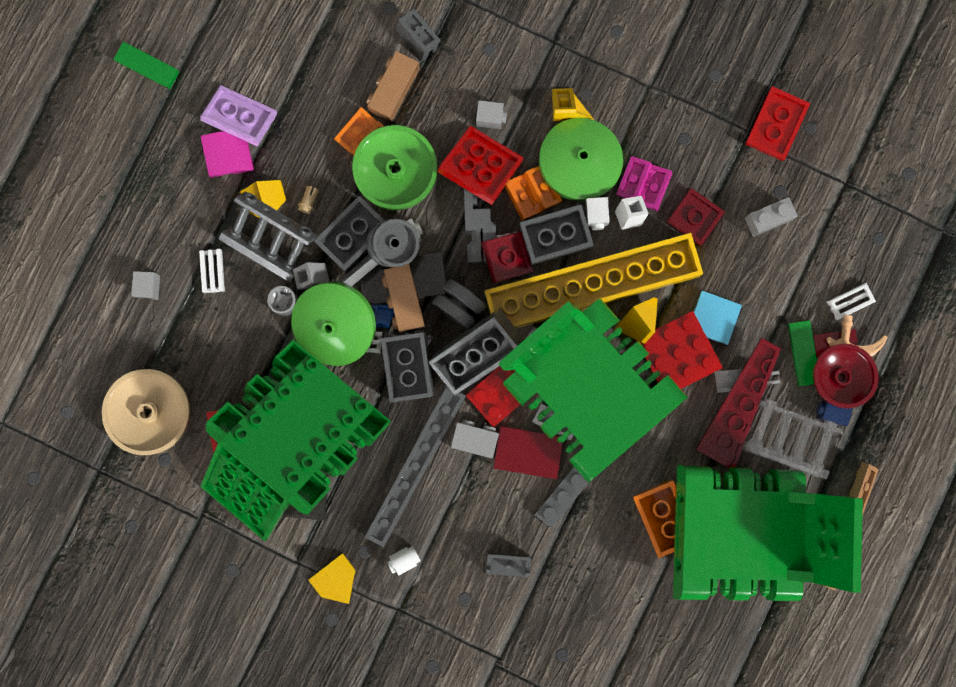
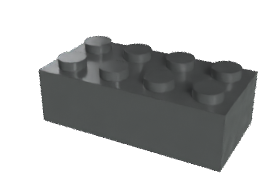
(476, 351)

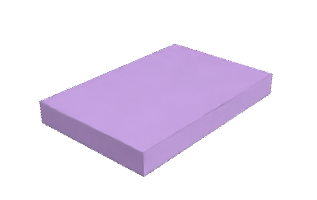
(238, 115)

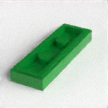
(146, 65)
(802, 351)

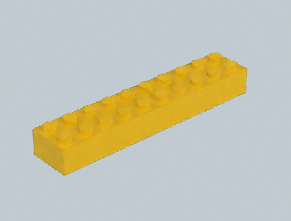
(603, 278)

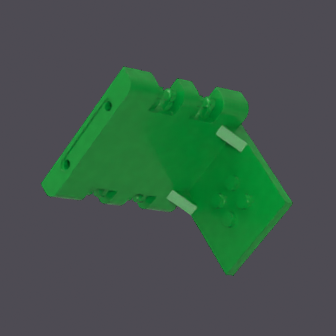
(589, 385)
(291, 433)
(762, 535)

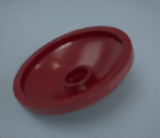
(858, 374)

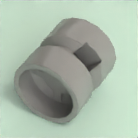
(282, 300)

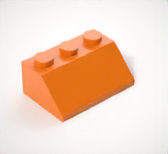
(658, 513)

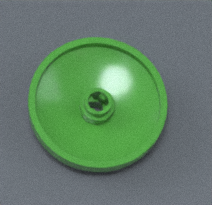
(393, 148)
(569, 173)
(343, 310)

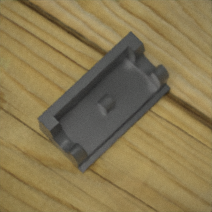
(417, 34)
(508, 564)

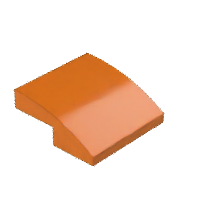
(356, 130)
(531, 194)

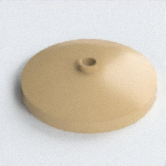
(126, 409)

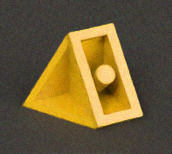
(567, 105)
(268, 192)
(640, 321)
(335, 580)

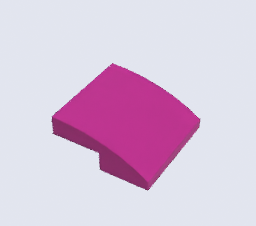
(226, 154)
(644, 180)

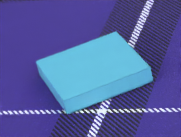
(716, 316)

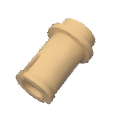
(307, 202)

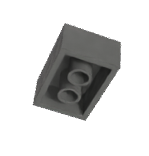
(347, 235)
(556, 235)
(407, 367)

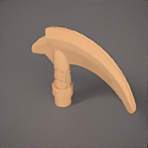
(846, 327)

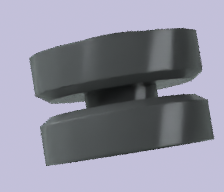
(395, 230)
(461, 301)

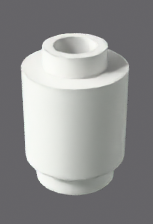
(403, 560)

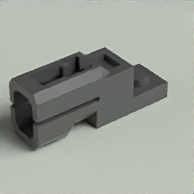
(475, 222)

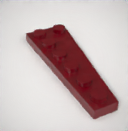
(733, 420)

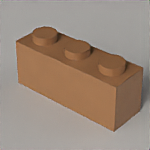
(393, 86)
(403, 299)

